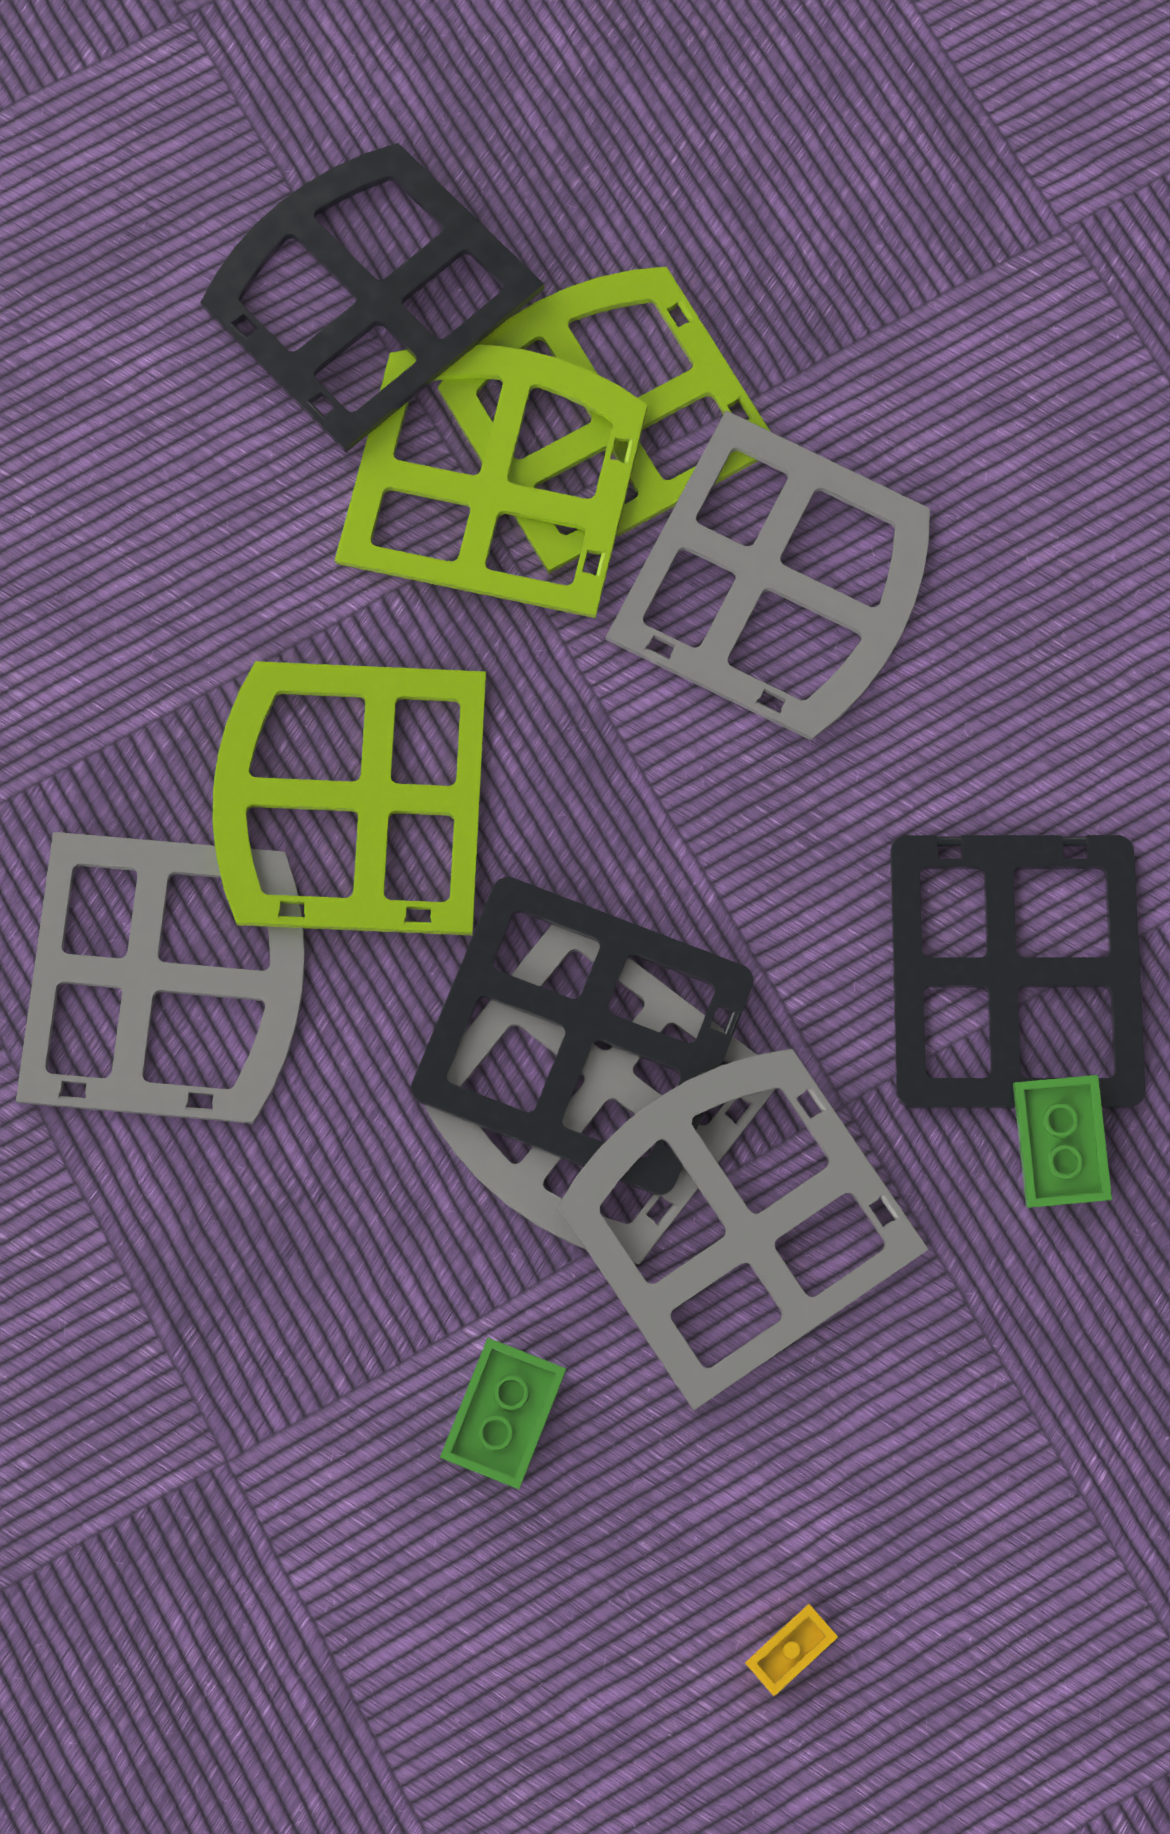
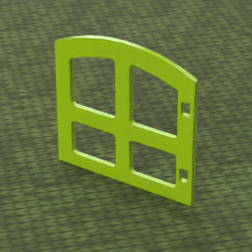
(549, 322)
(490, 492)
(371, 797)

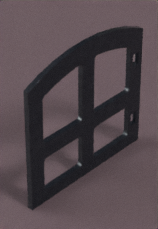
(376, 300)

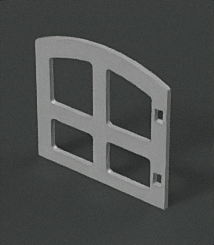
(761, 570)
(144, 975)
(606, 1078)
(748, 1235)

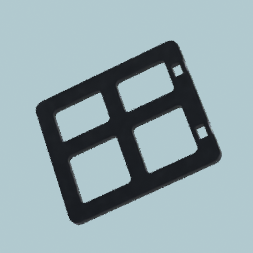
(1004, 971)
(583, 1020)

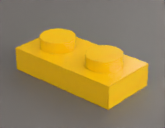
(791, 1650)

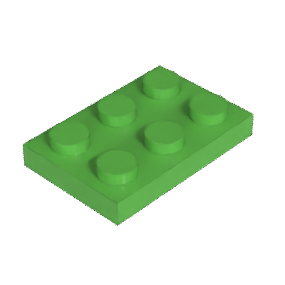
(1062, 1141)
(503, 1413)

